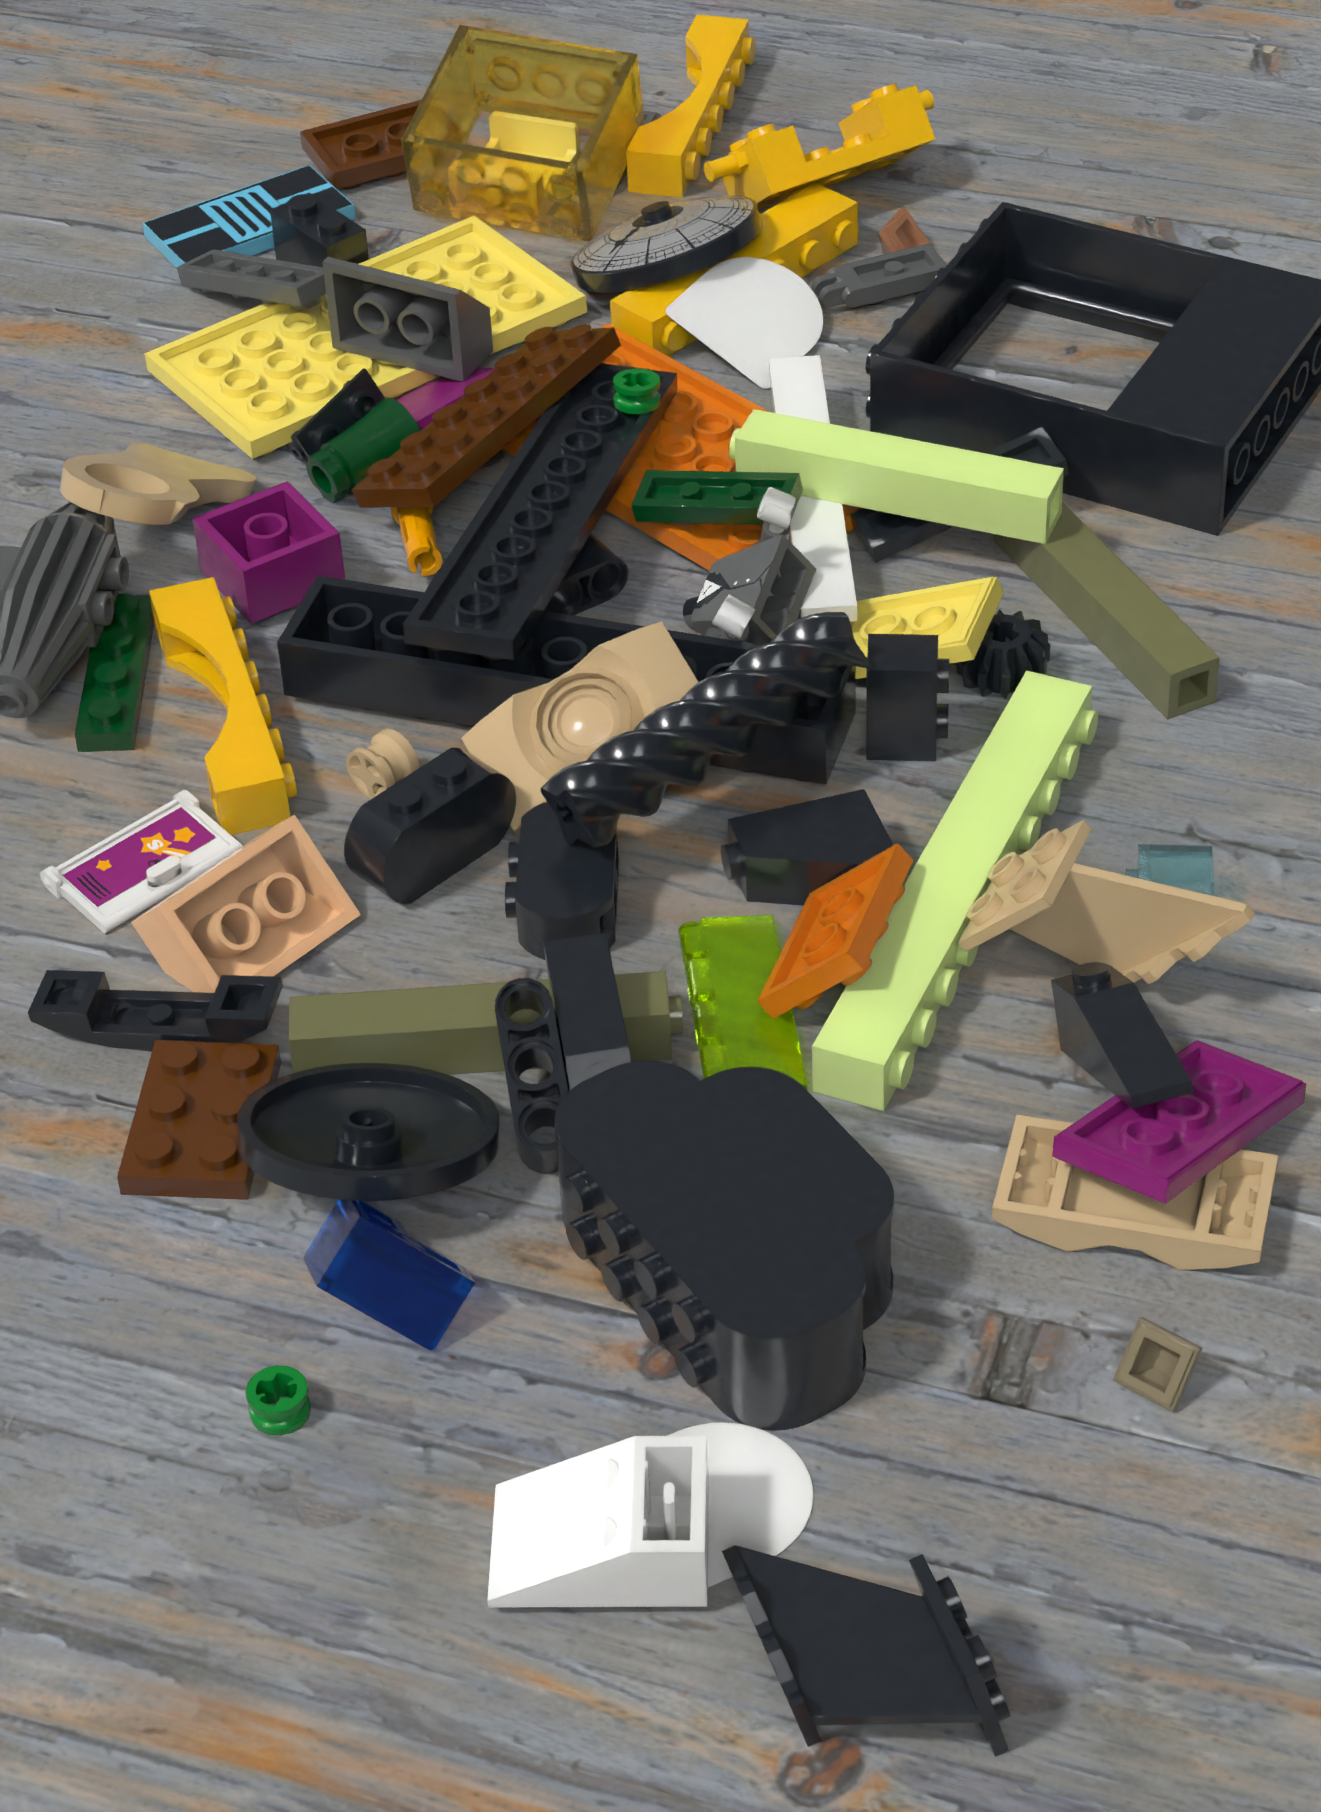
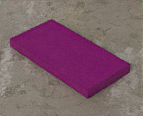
(1181, 1139)

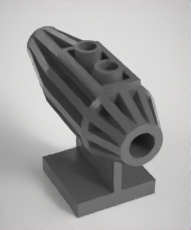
(55, 602)

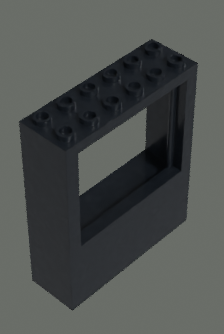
(1192, 422)

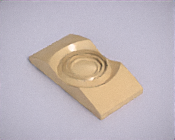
(580, 710)
(1205, 1227)

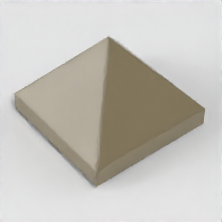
(1157, 1364)

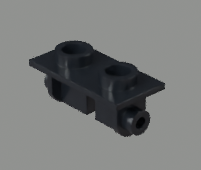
(339, 414)

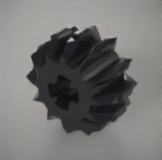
(1006, 654)

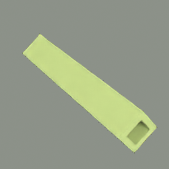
(904, 475)

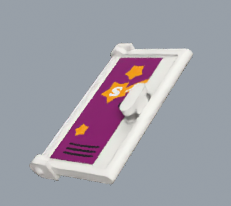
(160, 849)

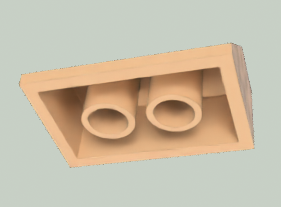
(248, 912)

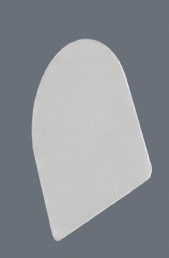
(750, 314)
(755, 1492)

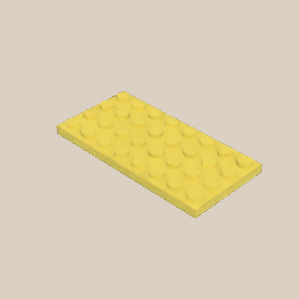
(277, 366)

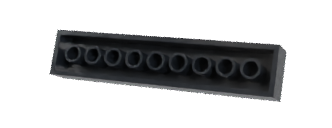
(352, 652)

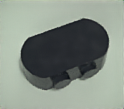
(429, 825)
(558, 885)

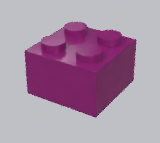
(267, 550)

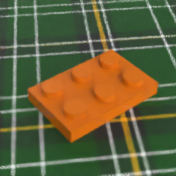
(836, 932)

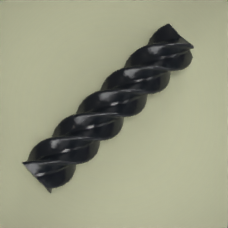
(710, 719)

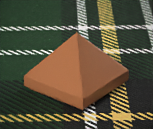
(901, 233)

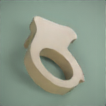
(149, 484)

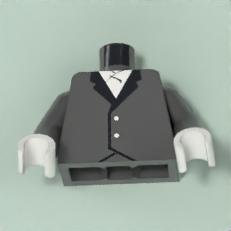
(757, 588)

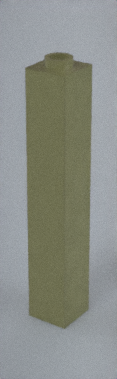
(1119, 615)
(455, 1025)

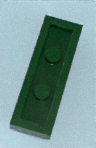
(708, 496)

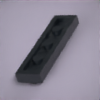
(891, 533)

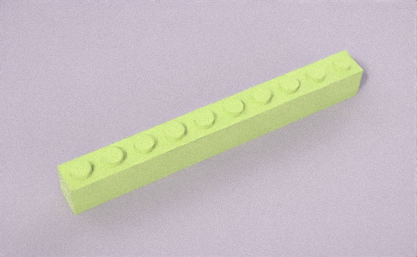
(917, 961)

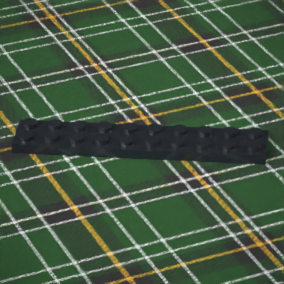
(534, 521)

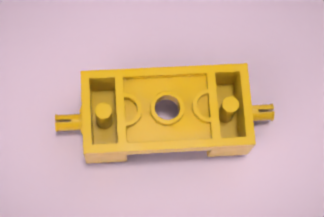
(876, 135)

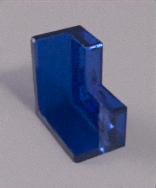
(387, 1273)

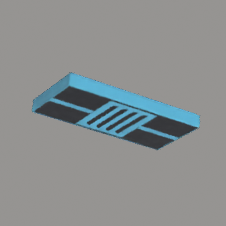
(239, 218)

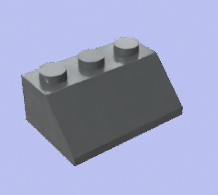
(406, 320)

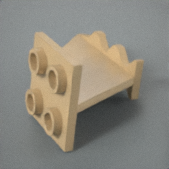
(1097, 912)

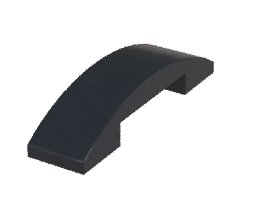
(87, 1010)

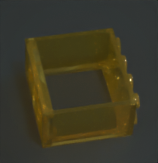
(534, 79)

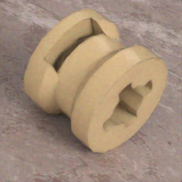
(382, 763)

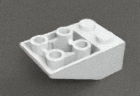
(606, 1529)

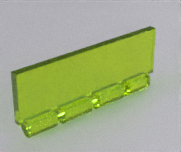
(725, 974)

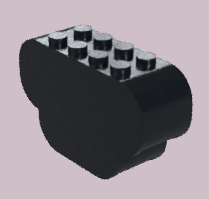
(731, 1230)

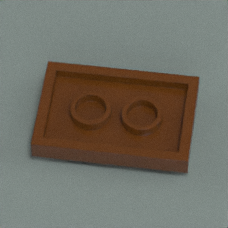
(360, 146)
(188, 1119)

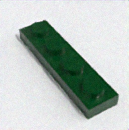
(116, 678)

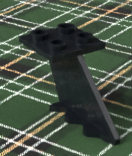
(868, 1650)

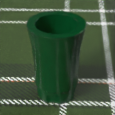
(348, 456)

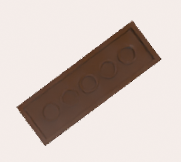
(485, 417)

